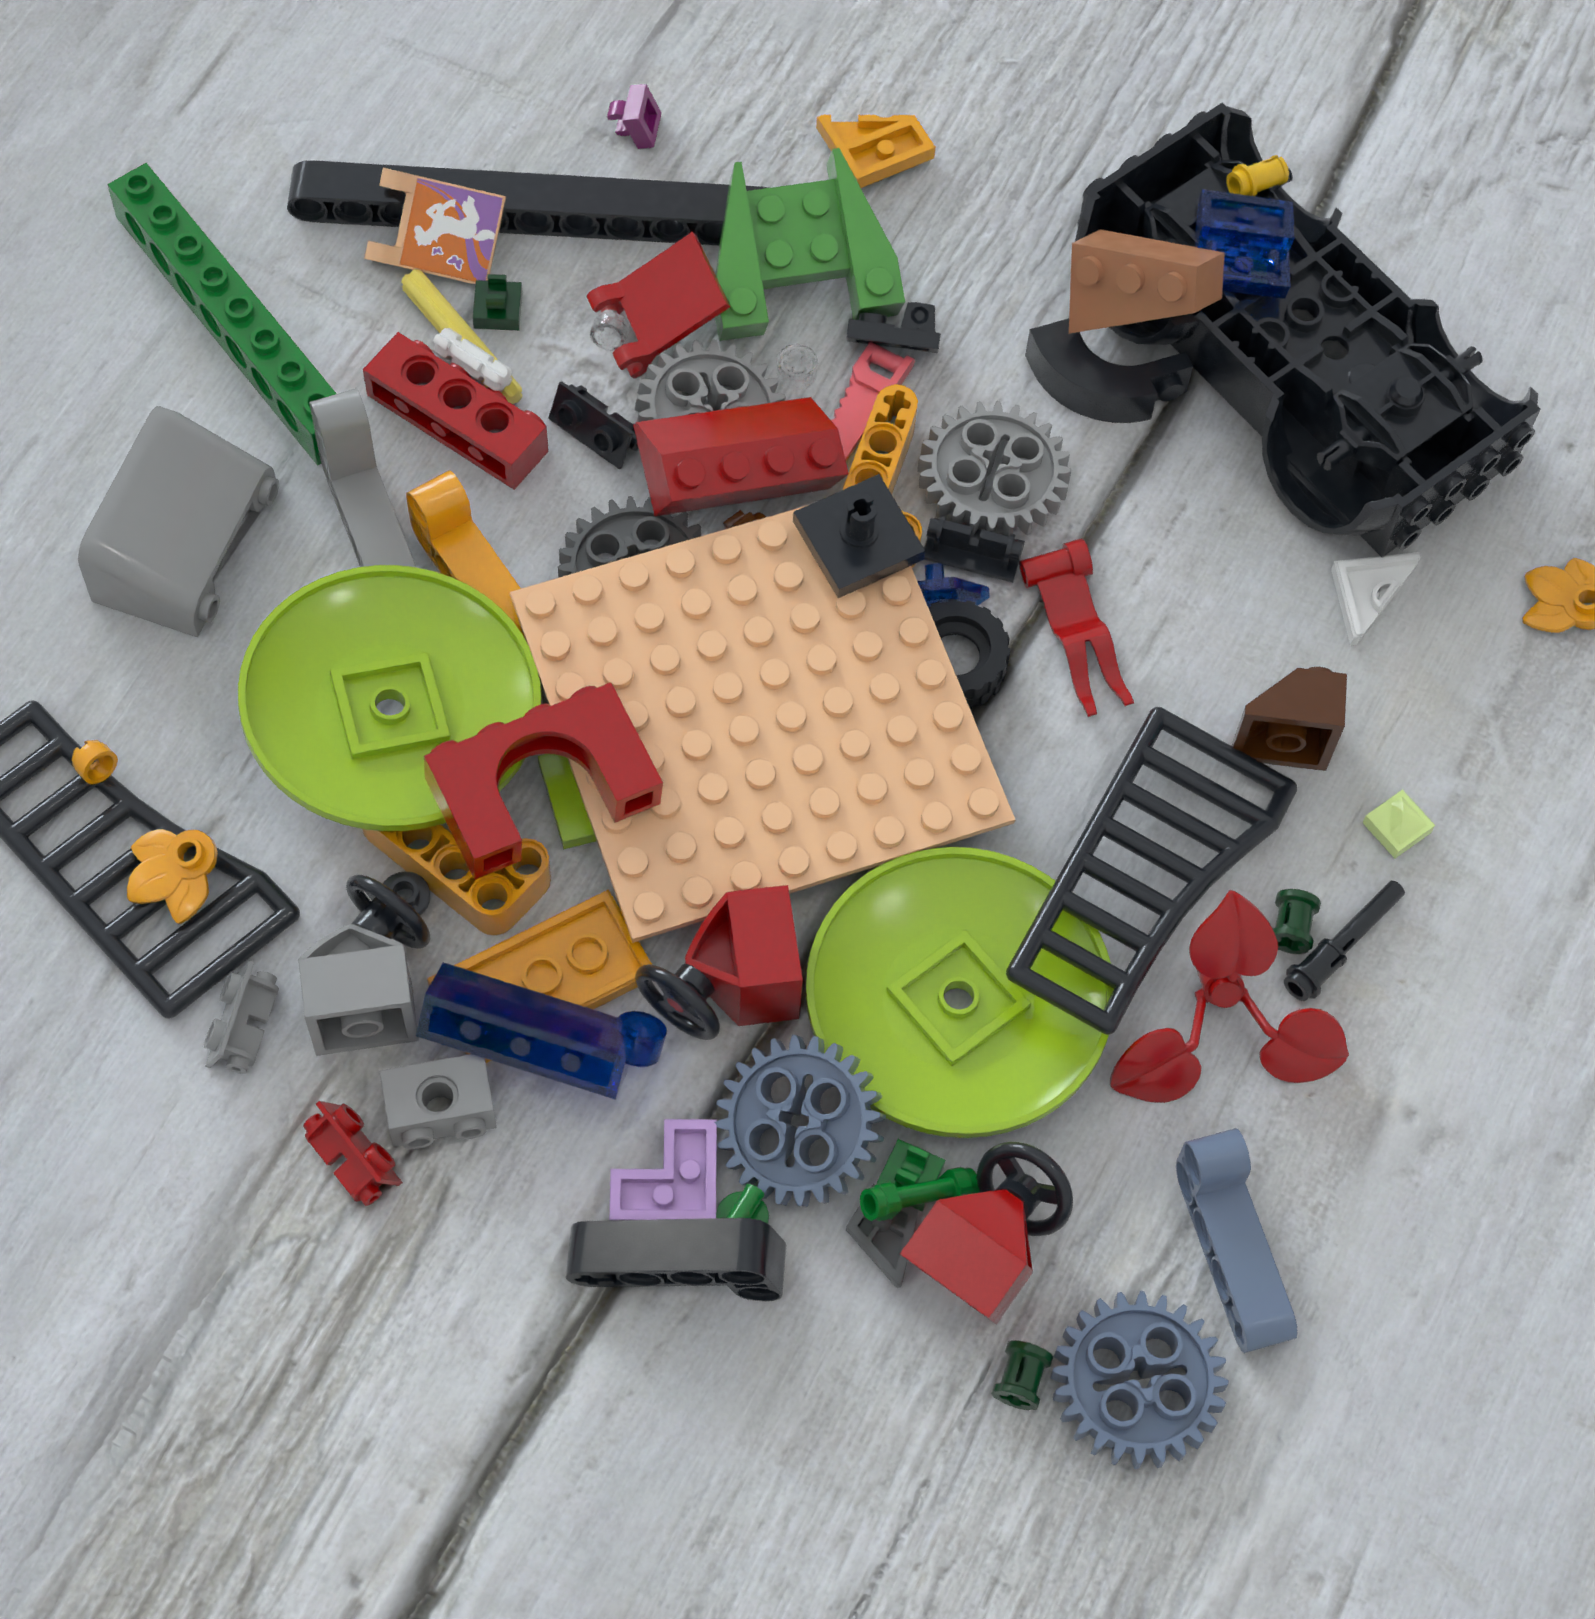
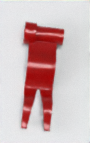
(1073, 617)

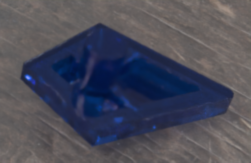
(940, 589)

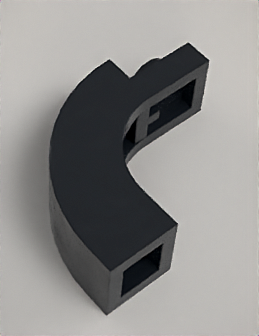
(1098, 387)

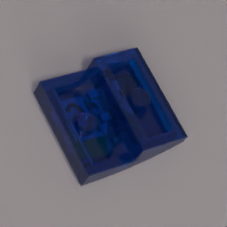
(1253, 236)

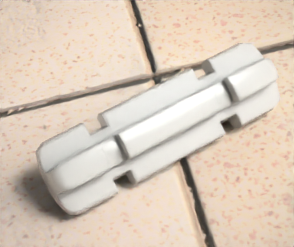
(472, 359)

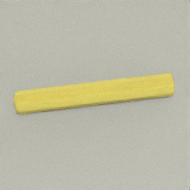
(443, 315)

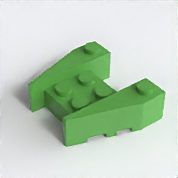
(802, 238)

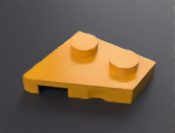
(878, 145)

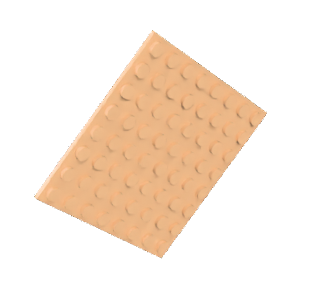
(781, 718)

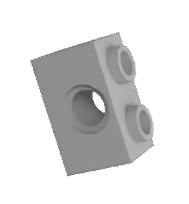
(413, 1086)

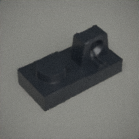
(915, 333)

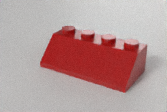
(739, 455)

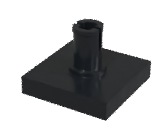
(858, 536)

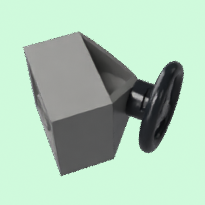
(359, 978)

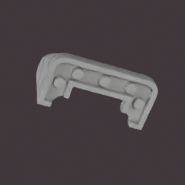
(171, 522)

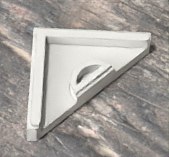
(1368, 586)

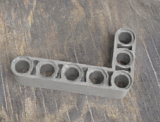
(355, 482)

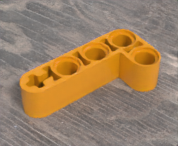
(884, 436)
(455, 544)
(465, 894)

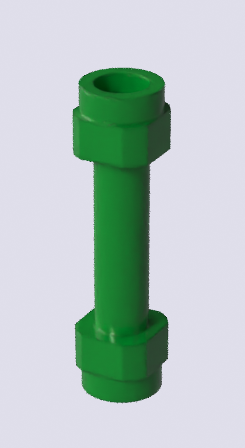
(886, 1200)

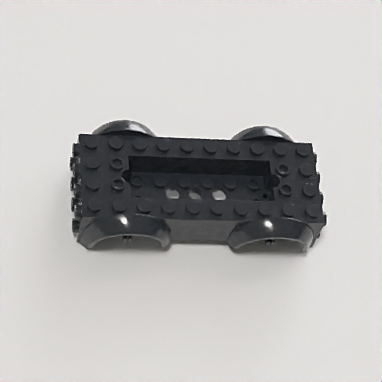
(1347, 441)

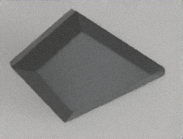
(885, 1240)

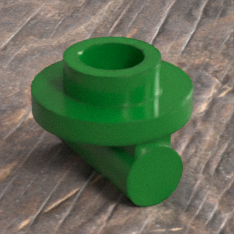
(744, 1205)

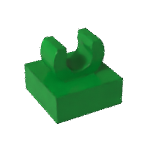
(911, 1166)

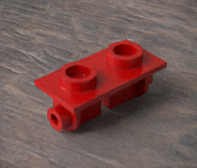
(340, 1134)

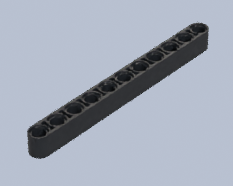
(532, 205)

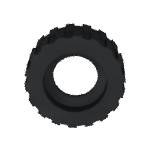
(990, 639)

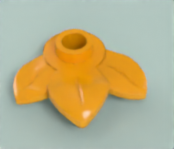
(1562, 597)
(168, 876)

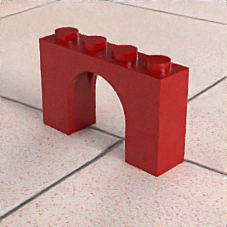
(584, 728)

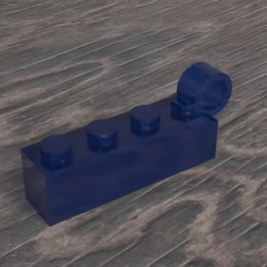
(538, 1031)

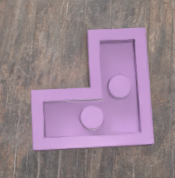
(678, 1190)

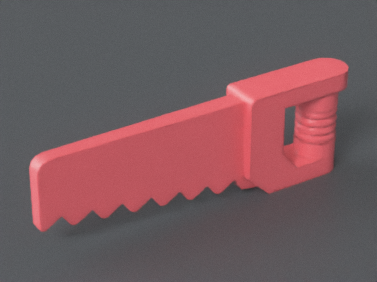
(863, 390)

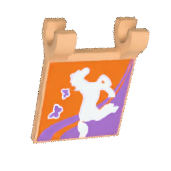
(442, 228)

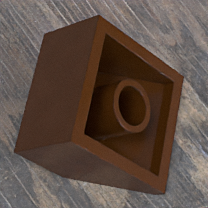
(1295, 720)

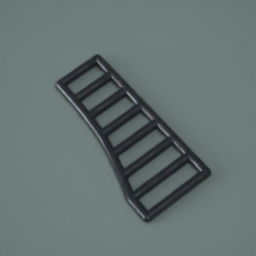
(78, 901)
(1170, 911)

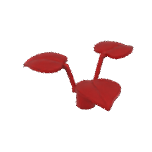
(1224, 947)

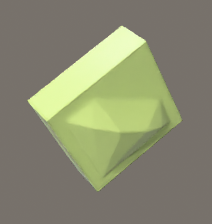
(1398, 824)

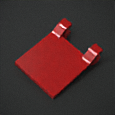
(662, 302)

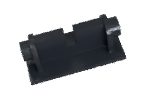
(590, 423)
(981, 553)

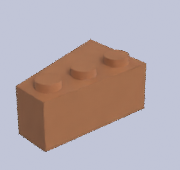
(1139, 280)

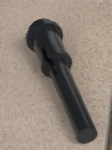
(1305, 979)

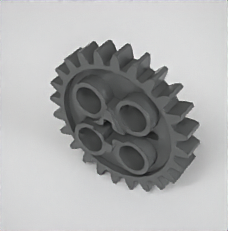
(621, 534)

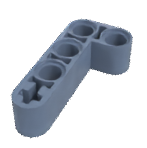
(1233, 1241)

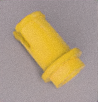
(1257, 177)

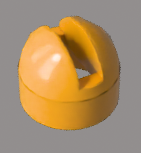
(103, 766)

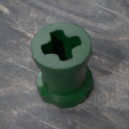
(1295, 920)
(1022, 1375)

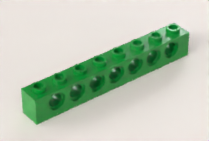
(221, 301)

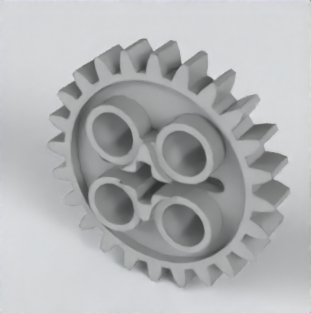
(683, 373)
(953, 456)

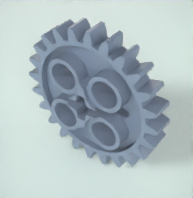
(845, 1129)
(1153, 1426)

